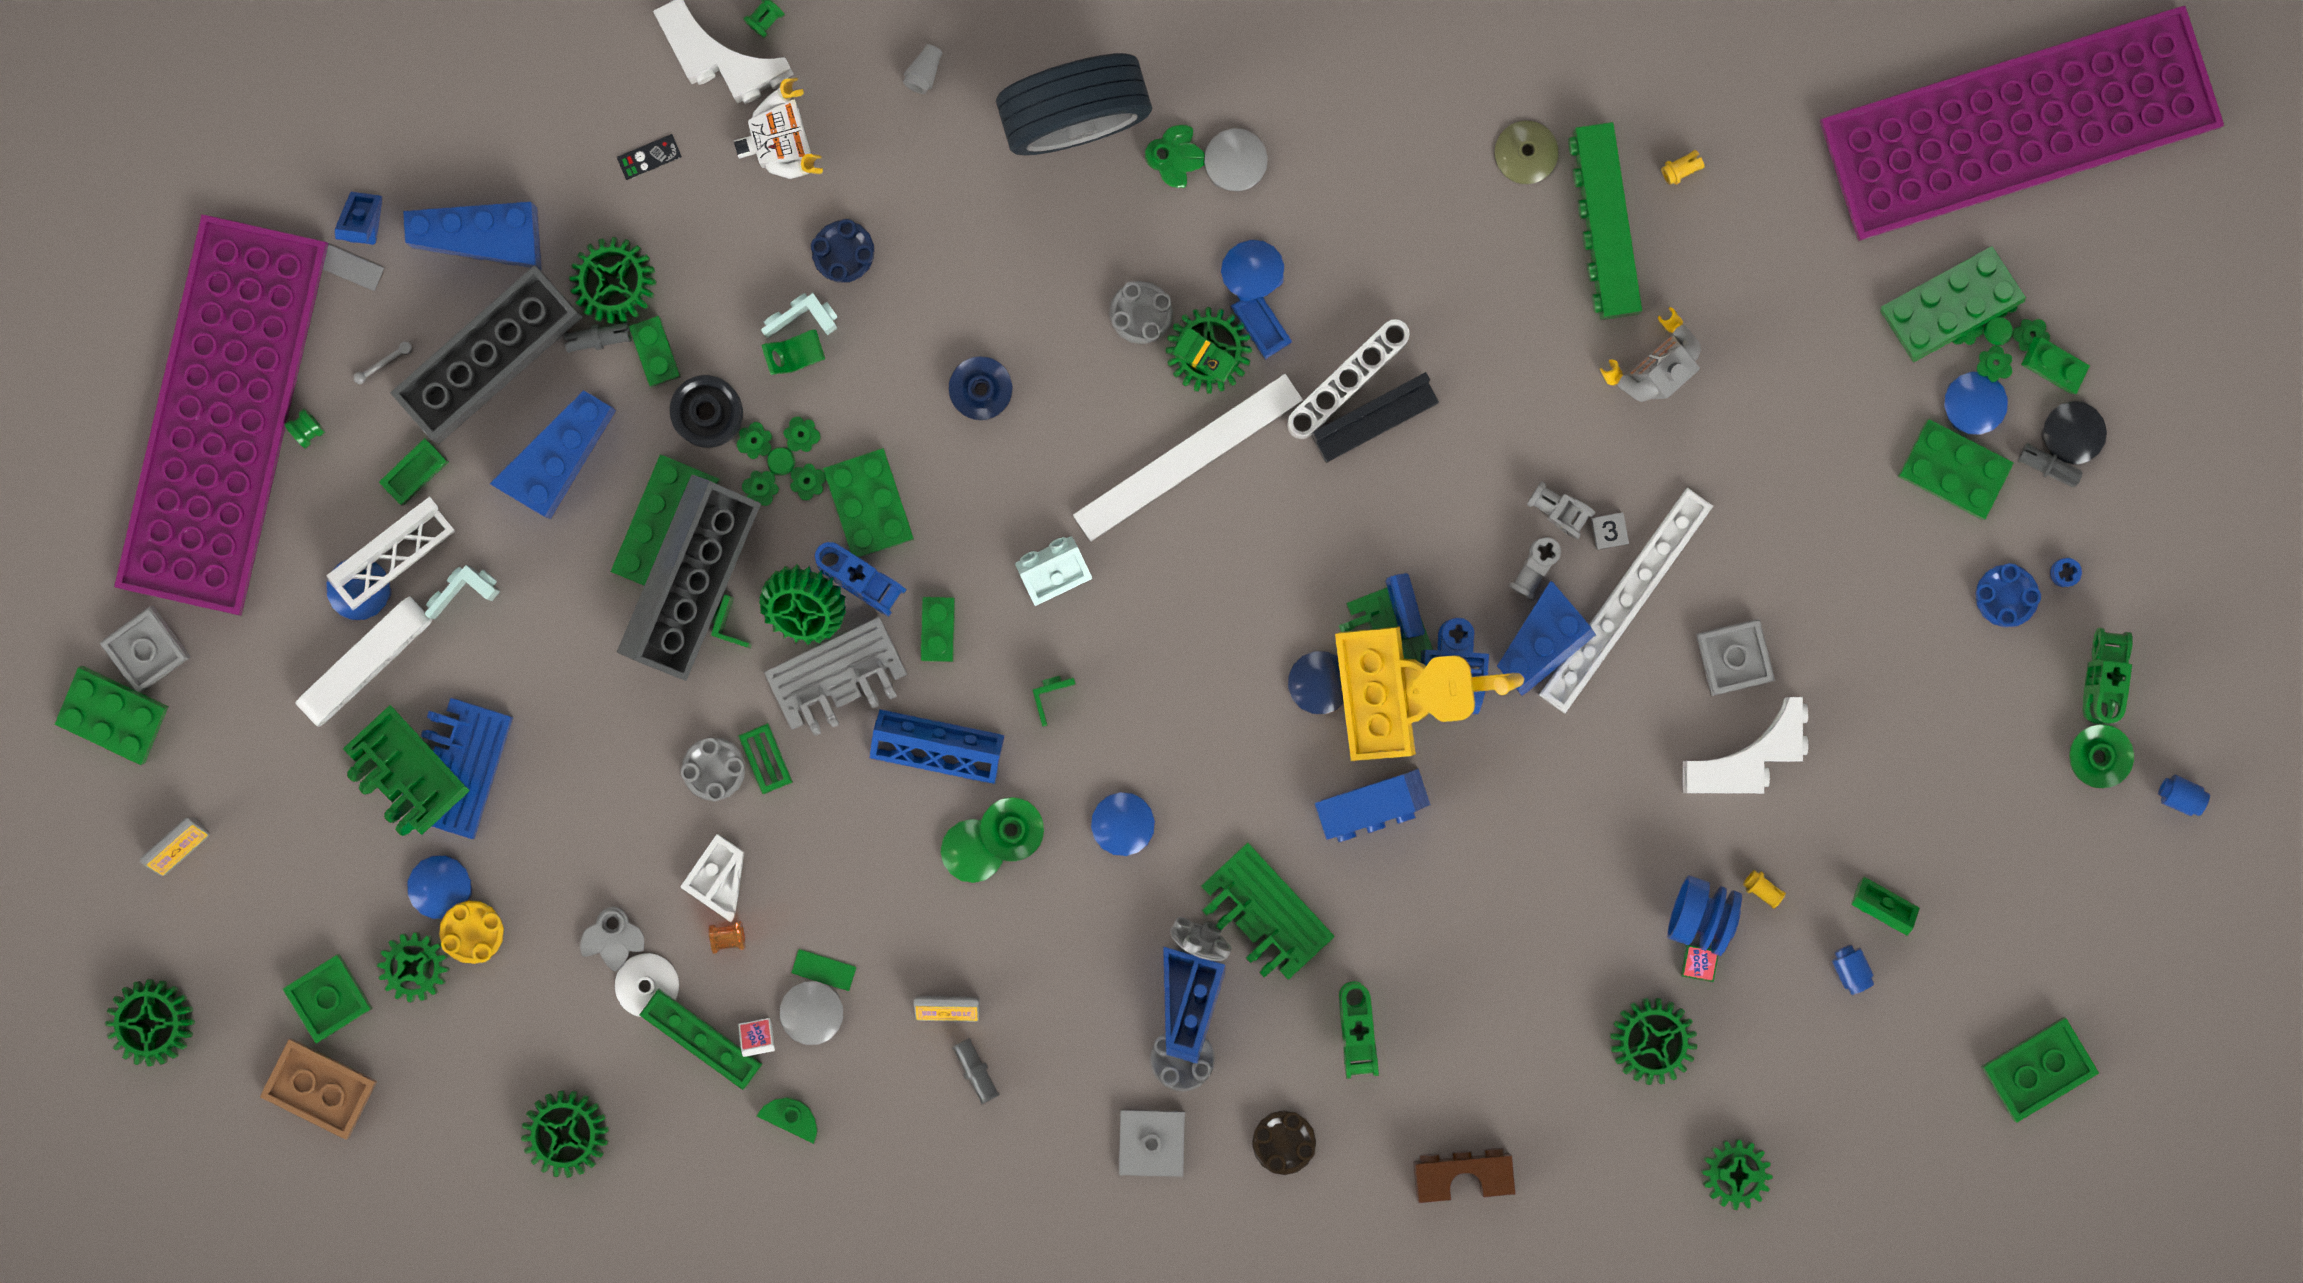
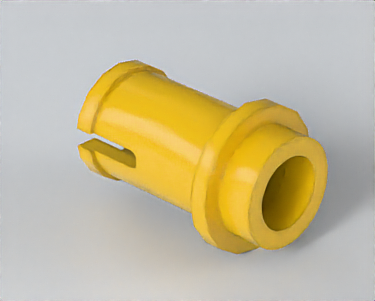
(1682, 167)
(1763, 889)

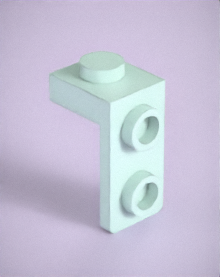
(823, 314)
(481, 582)

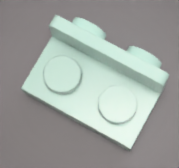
(1053, 570)

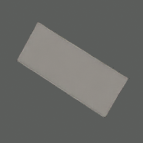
(352, 268)

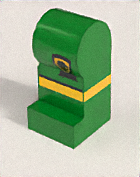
(1204, 355)

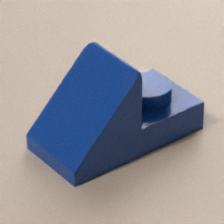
(359, 218)

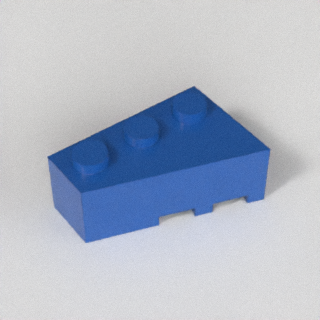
(1372, 806)
(1190, 999)

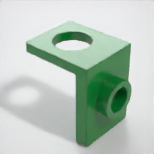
(794, 353)
(719, 621)
(1049, 685)

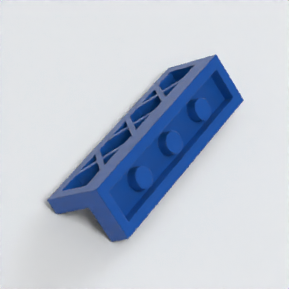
(937, 741)

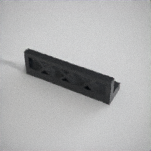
(1375, 418)

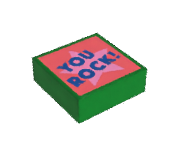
(1699, 964)

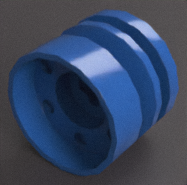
(1712, 918)

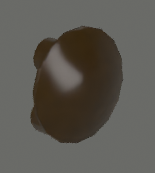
(1284, 1142)

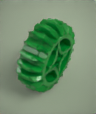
(621, 268)
(1208, 323)
(802, 604)
(151, 1010)
(1666, 1035)
(551, 1126)

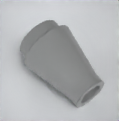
(922, 72)

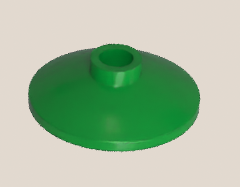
(2117, 756)
(1025, 819)

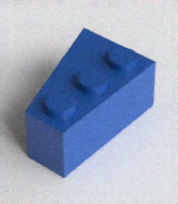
(1546, 639)

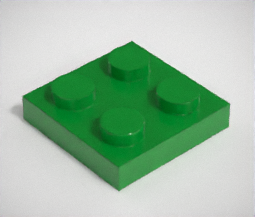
(327, 998)

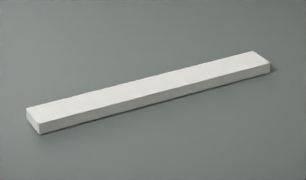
(1187, 457)
(1627, 598)

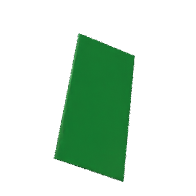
(823, 970)

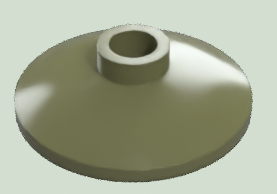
(1525, 168)

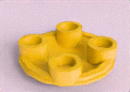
(471, 932)

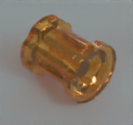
(727, 937)

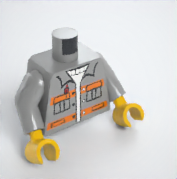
(1664, 368)

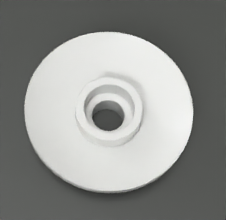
(644, 967)

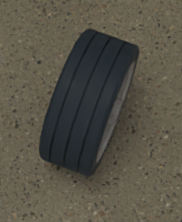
(1073, 104)

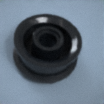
(688, 400)

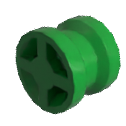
(304, 428)

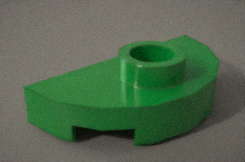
(791, 1116)

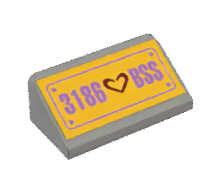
(175, 846)
(947, 1008)

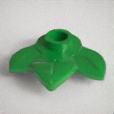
(1180, 155)

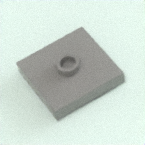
(145, 649)
(1735, 657)
(1151, 1143)

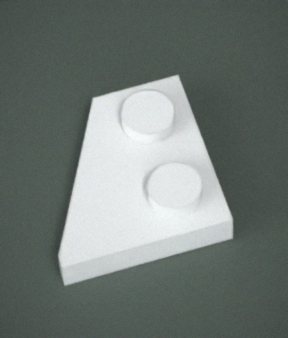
(717, 877)

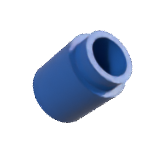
(2183, 795)
(1853, 969)

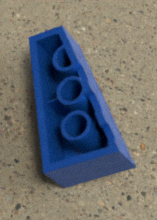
(482, 232)
(554, 458)

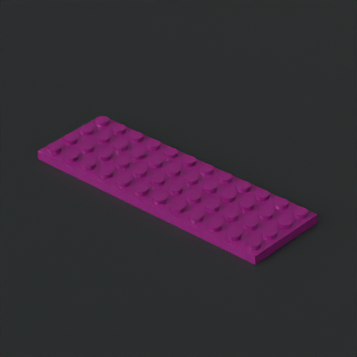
(2021, 123)
(221, 415)

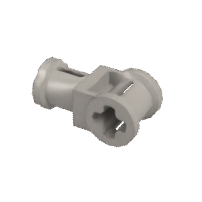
(1562, 510)
(1534, 568)

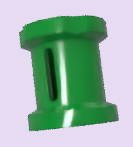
(761, 27)

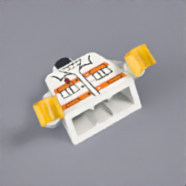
(779, 135)

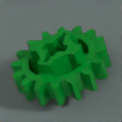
(403, 958)
(1736, 1189)

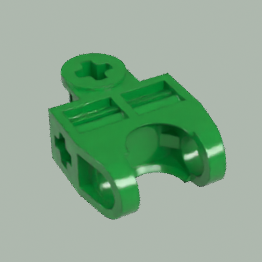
(2108, 662)
(1361, 1045)

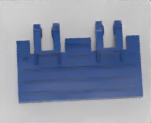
(472, 757)

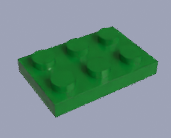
(1955, 469)
(868, 503)
(111, 715)
(2040, 1069)

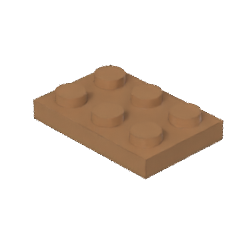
(318, 1089)

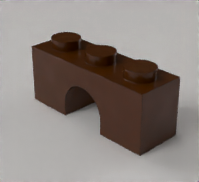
(1435, 1175)

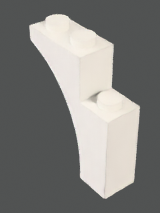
(704, 56)
(1745, 769)

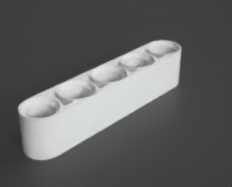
(1359, 368)
(363, 661)

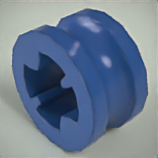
(2074, 578)

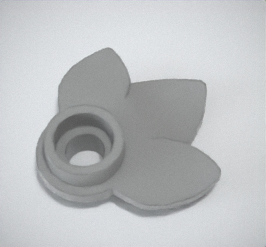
(612, 943)

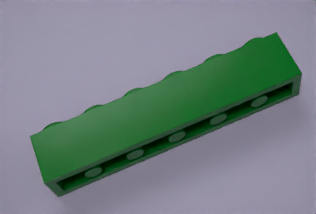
(1606, 221)

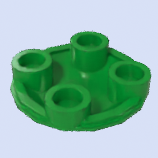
(966, 854)

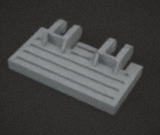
(833, 672)

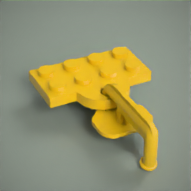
(1391, 692)

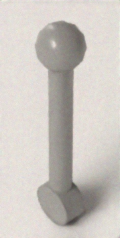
(404, 348)

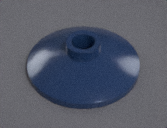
(975, 372)

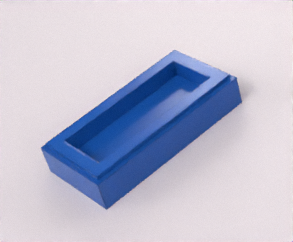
(1261, 326)

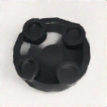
(2074, 432)

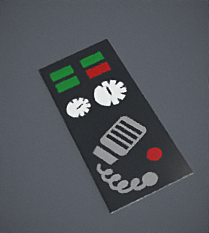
(649, 157)

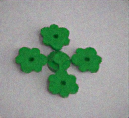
(1999, 332)
(781, 461)

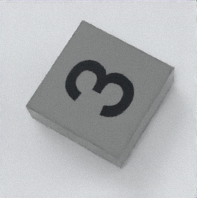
(1609, 531)

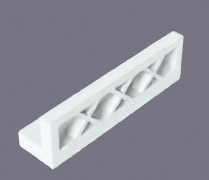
(382, 544)

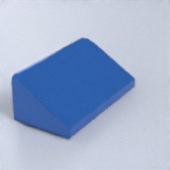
(1405, 606)

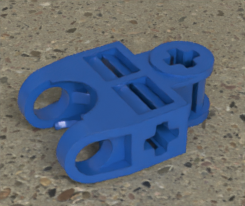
(869, 588)
(1463, 647)

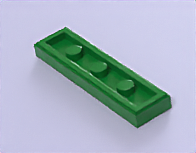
(700, 1039)

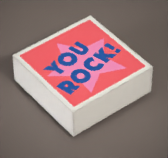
(756, 1037)

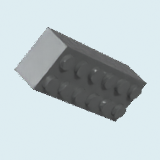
(486, 355)
(688, 577)

